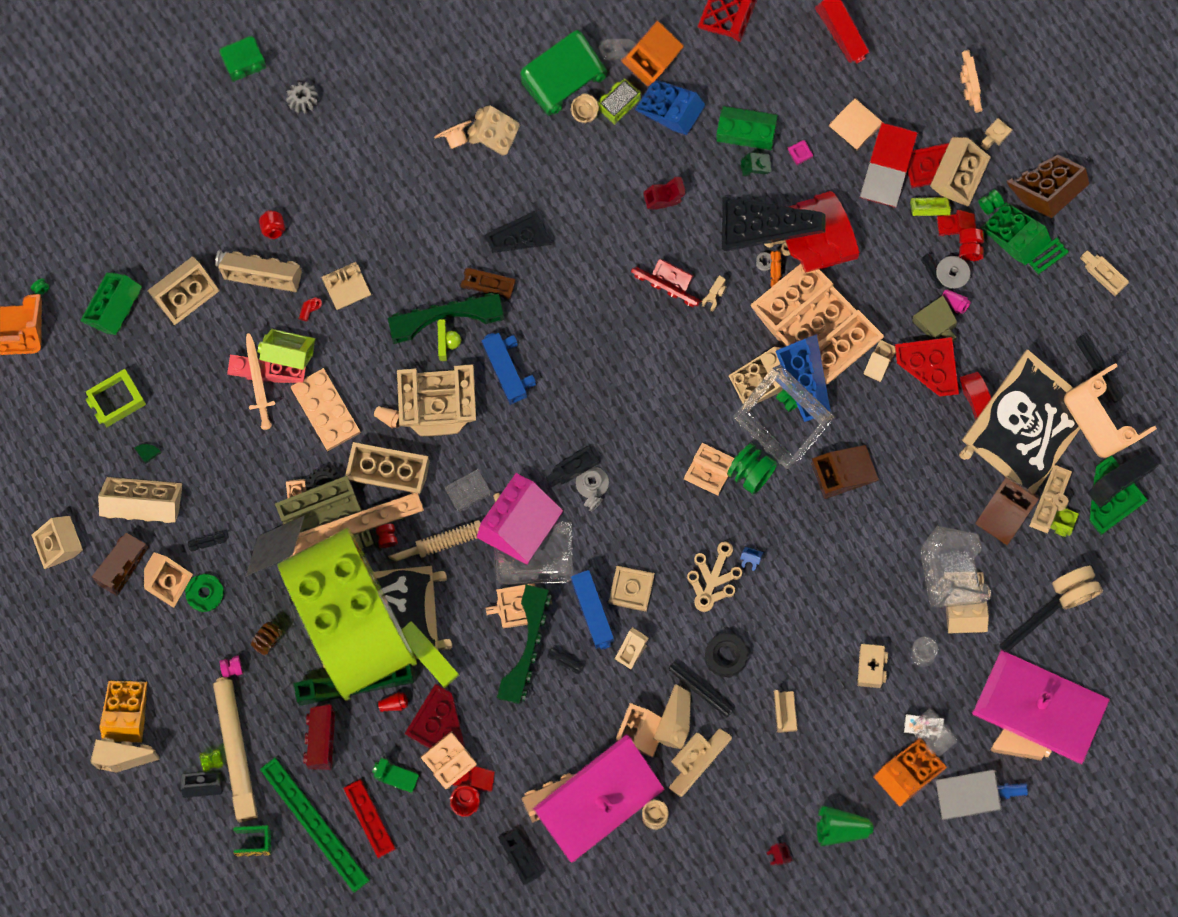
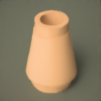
(388, 416)

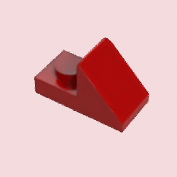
(955, 223)
(478, 778)

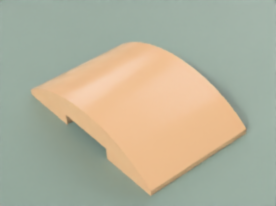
(810, 305)

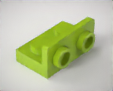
(1064, 522)

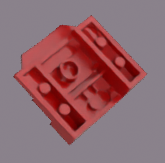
(827, 248)

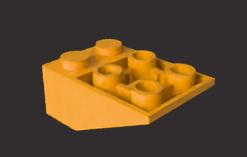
(124, 711)

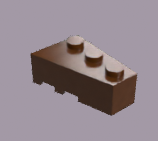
(120, 564)

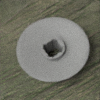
(955, 265)
(599, 487)

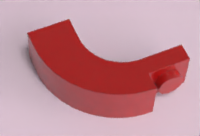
(975, 392)

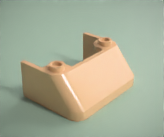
(1094, 420)

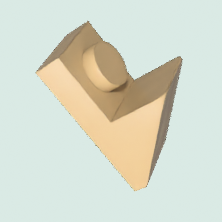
(880, 361)
(632, 648)

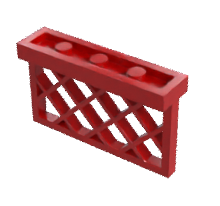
(740, 22)

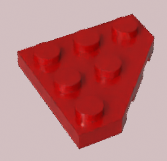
(931, 364)

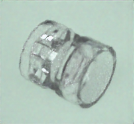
(924, 651)

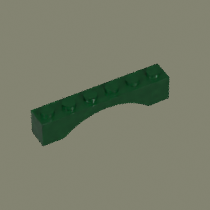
(407, 326)
(513, 684)
(324, 689)

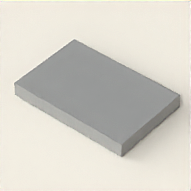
(968, 795)

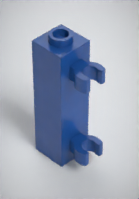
(504, 369)

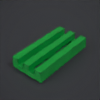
(1060, 246)

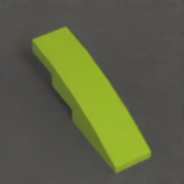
(429, 655)

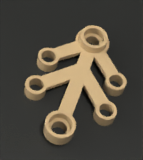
(713, 579)

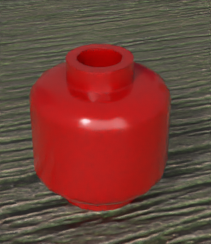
(272, 224)

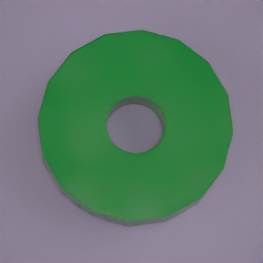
(204, 604)

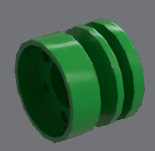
(749, 466)

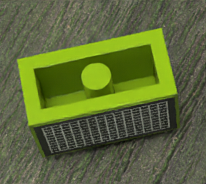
(619, 101)

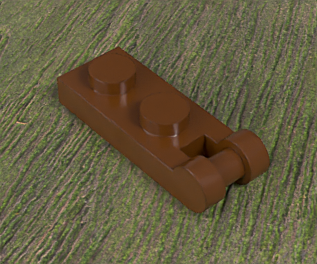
(488, 283)

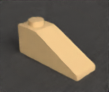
(675, 720)

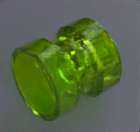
(206, 760)

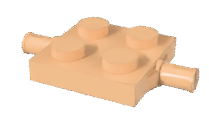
(971, 82)
(510, 606)

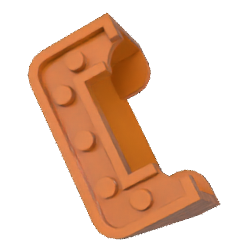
(21, 327)

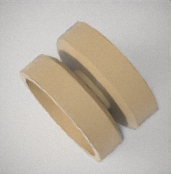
(1077, 587)

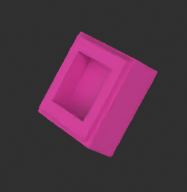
(800, 152)

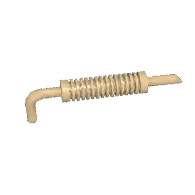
(442, 541)

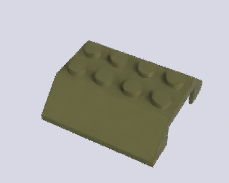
(323, 506)

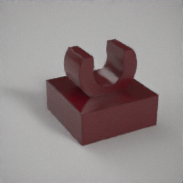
(781, 854)

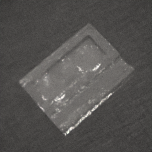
(467, 490)

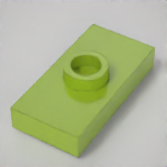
(930, 206)

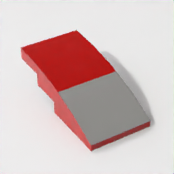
(888, 165)

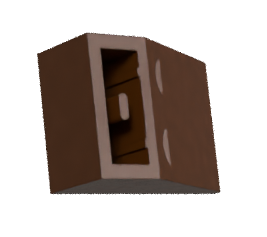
(843, 470)
(1007, 510)

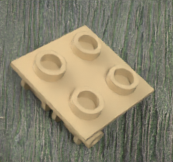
(346, 286)

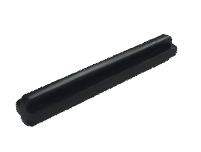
(1098, 366)
(1030, 625)
(700, 689)

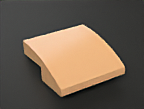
(856, 124)
(709, 469)
(448, 760)

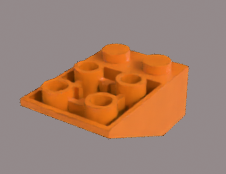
(652, 53)
(909, 772)

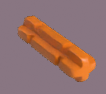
(775, 267)

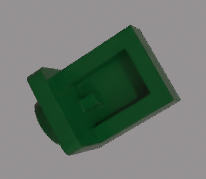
(755, 163)

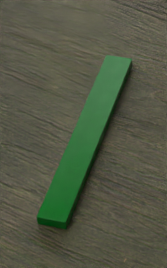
(314, 825)

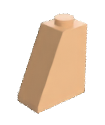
(1015, 745)

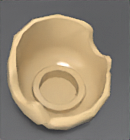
(584, 108)

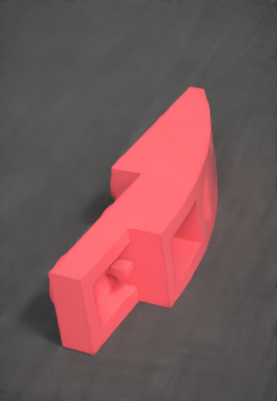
(269, 371)

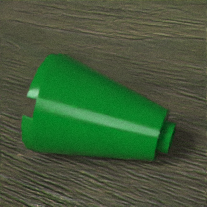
(841, 826)

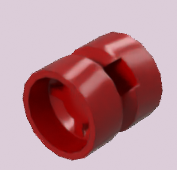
(971, 244)

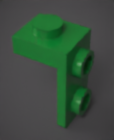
(395, 776)

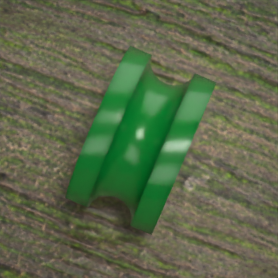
(40, 286)

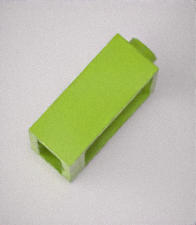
(286, 349)
(122, 412)

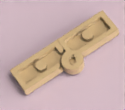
(1051, 499)

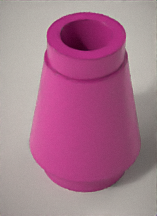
(956, 301)

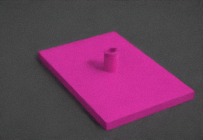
(1041, 707)
(598, 798)

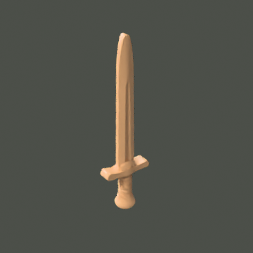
(258, 384)

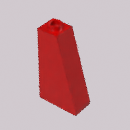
(842, 29)

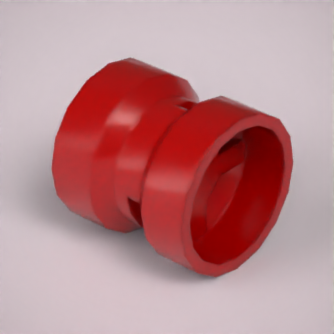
(386, 535)

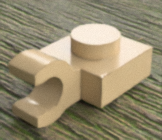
(995, 133)
(717, 289)

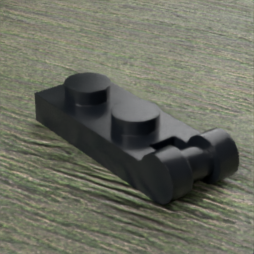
(520, 857)

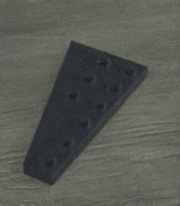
(762, 223)

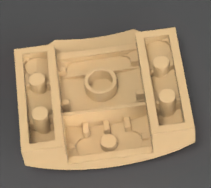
(436, 400)

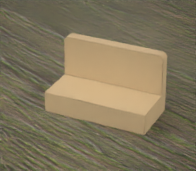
(785, 711)

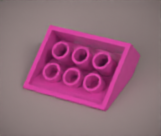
(519, 519)

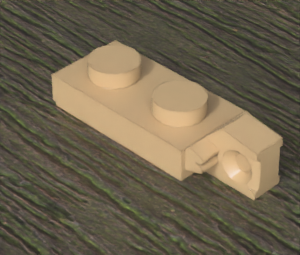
(1104, 273)

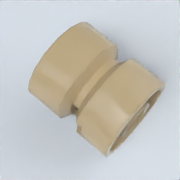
(655, 814)

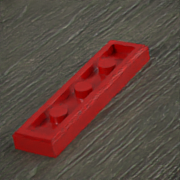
(369, 818)

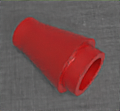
(395, 702)

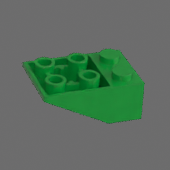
(1017, 233)

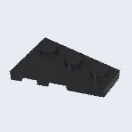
(518, 234)

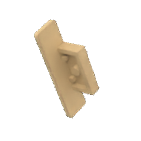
(696, 758)

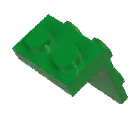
(242, 58)

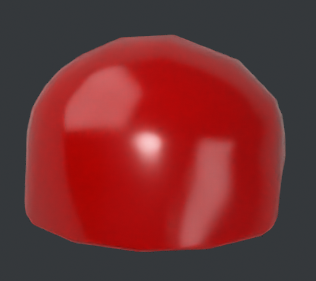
(464, 800)

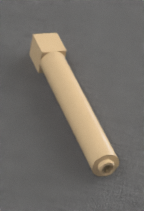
(235, 752)

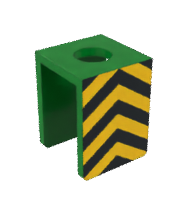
(254, 829)

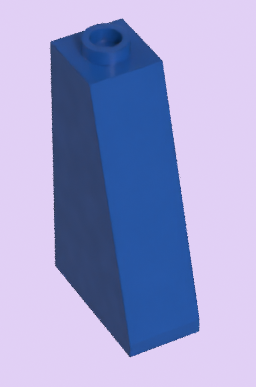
(592, 610)

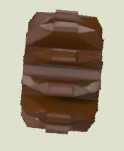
(266, 638)

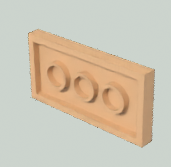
(325, 409)

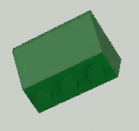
(746, 128)
(111, 303)

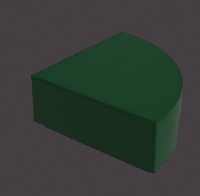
(147, 452)

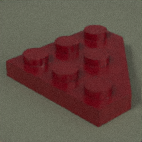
(435, 719)

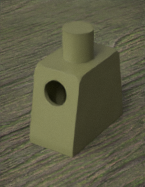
(936, 320)

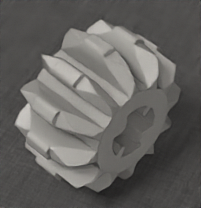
(304, 102)

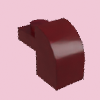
(664, 195)

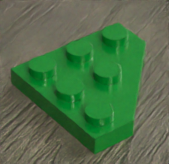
(1119, 507)

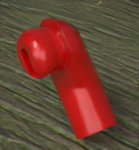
(308, 307)

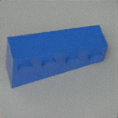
(805, 365)

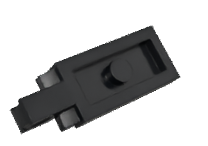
(572, 467)

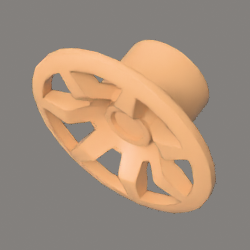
(455, 135)

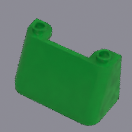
(562, 72)

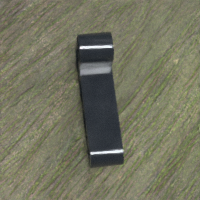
(1122, 478)

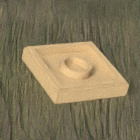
(631, 588)

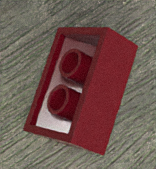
(320, 738)

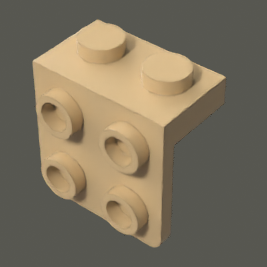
(493, 129)

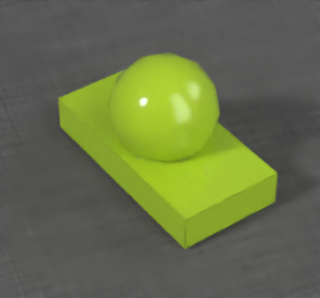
(446, 340)

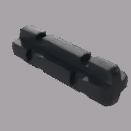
(931, 269)
(206, 541)
(565, 660)

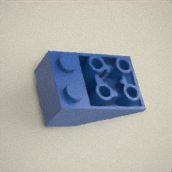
(671, 106)

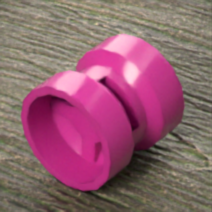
(231, 667)

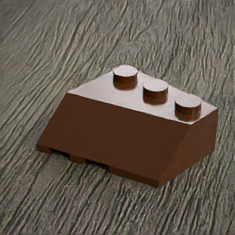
(1050, 185)

